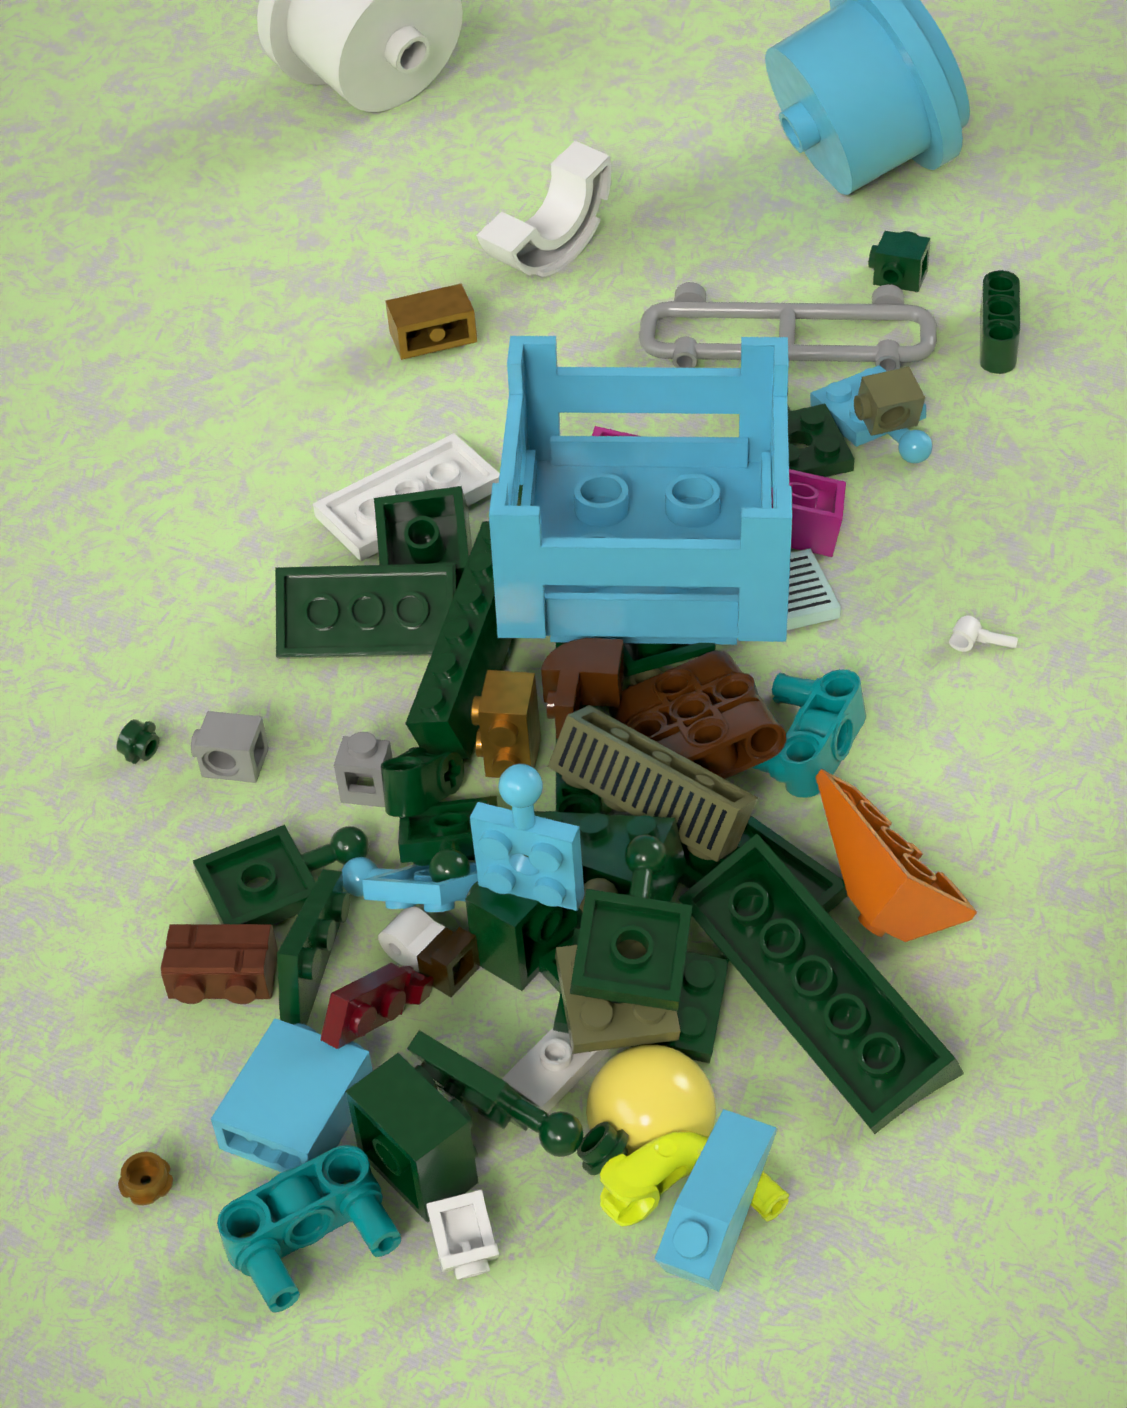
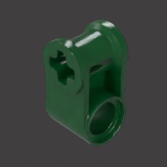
(419, 780)

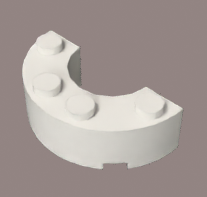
(563, 221)

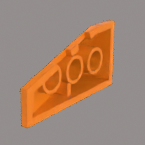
(884, 870)

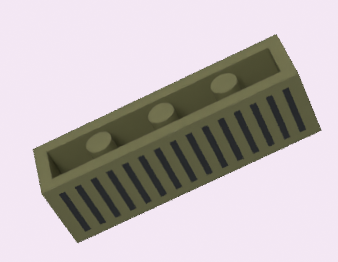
(652, 781)

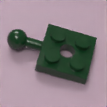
(826, 449)
(441, 838)
(278, 860)
(656, 924)
(494, 1098)

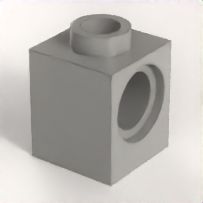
(230, 746)

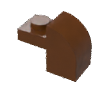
(582, 674)

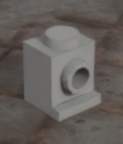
(361, 757)

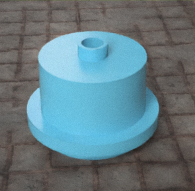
(869, 91)

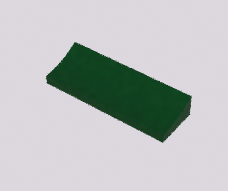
(820, 985)

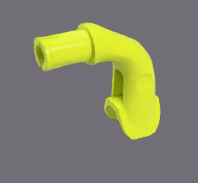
(638, 1180)

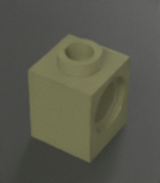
(889, 401)

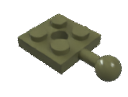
(606, 1025)

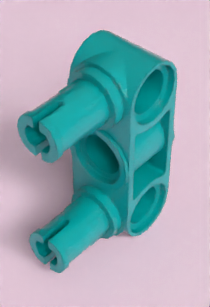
(821, 730)
(299, 1211)

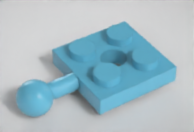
(839, 396)
(504, 836)
(405, 886)

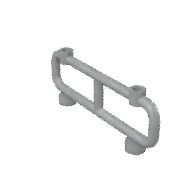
(886, 305)

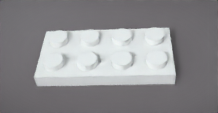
(444, 464)

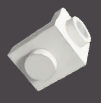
(463, 1234)

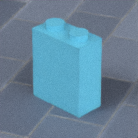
(290, 1098)

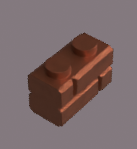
(219, 962)

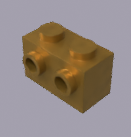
(431, 321)
(507, 721)

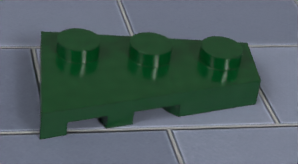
(309, 945)

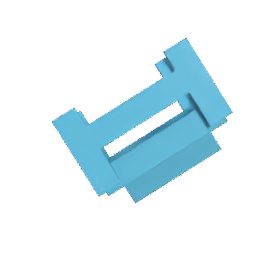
(643, 529)

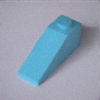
(715, 1201)

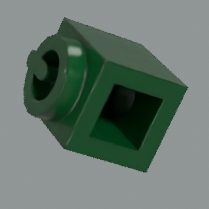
(900, 260)

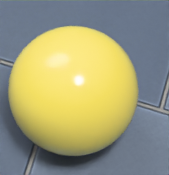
(651, 1095)

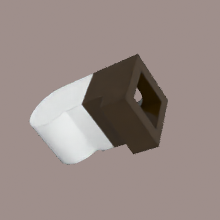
(431, 949)

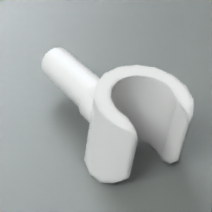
(969, 630)

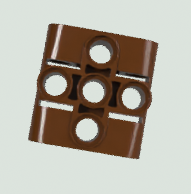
(705, 714)

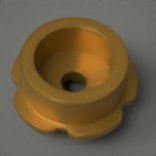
(140, 1168)

